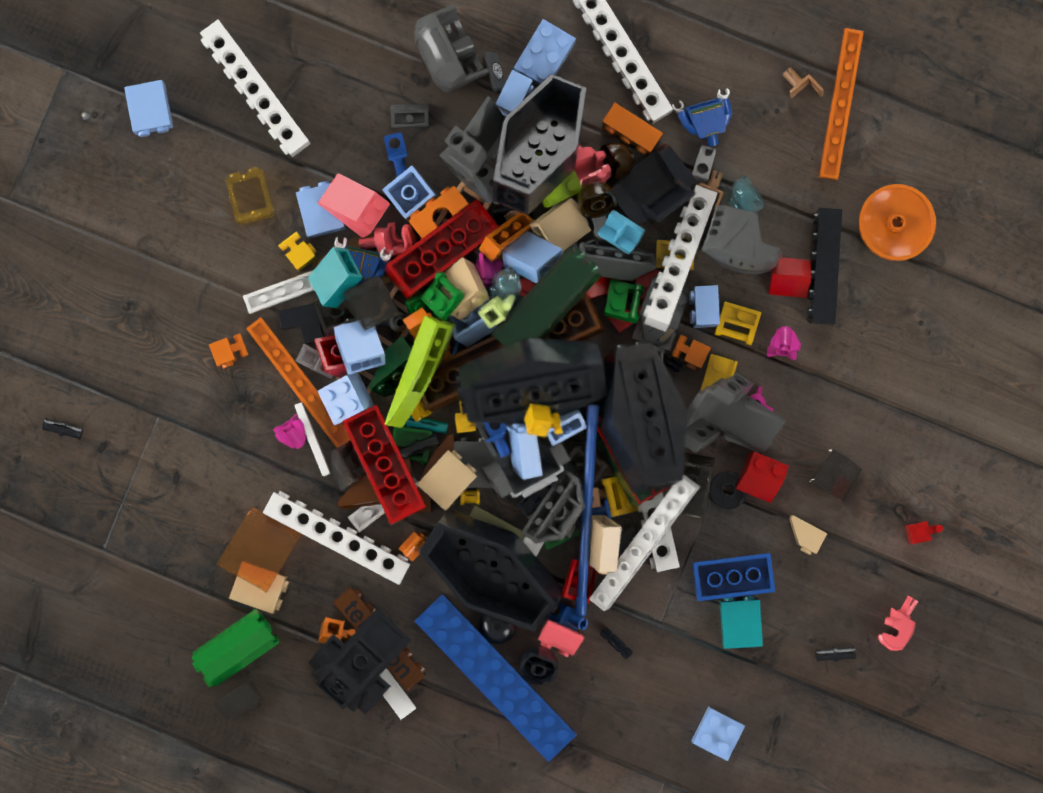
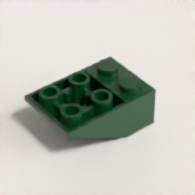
(389, 375)

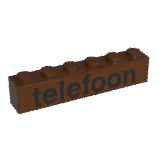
(357, 612)

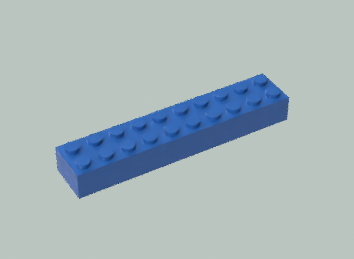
(495, 677)

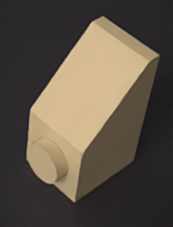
(807, 535)

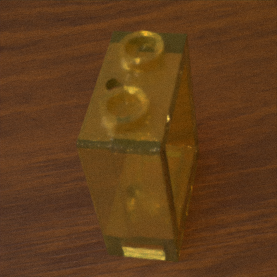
(255, 214)

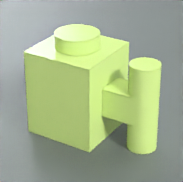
(496, 310)

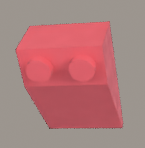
(353, 204)
(560, 637)

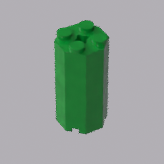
(234, 648)

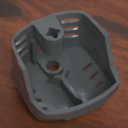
(445, 56)
(739, 242)

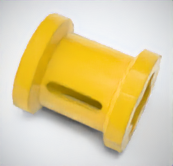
(470, 496)

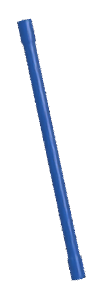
(592, 421)

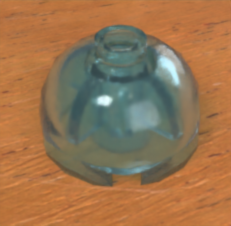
(745, 196)
(506, 283)

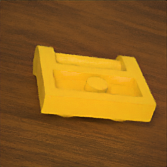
(740, 317)
(621, 499)

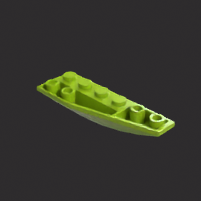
(421, 366)

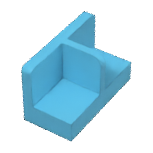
(621, 232)

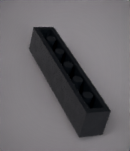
(825, 266)

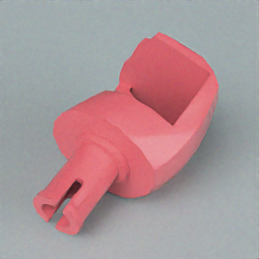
(590, 166)
(388, 238)
(901, 621)

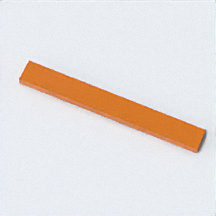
(841, 104)
(297, 380)

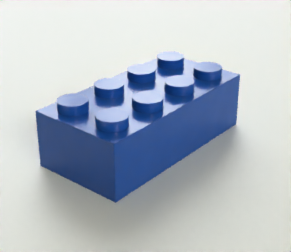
(733, 577)

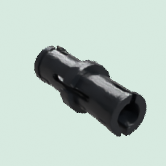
(62, 428)
(419, 446)
(835, 654)

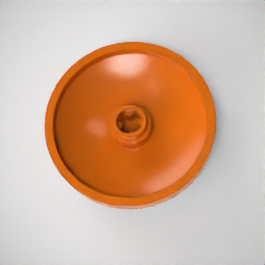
(897, 222)

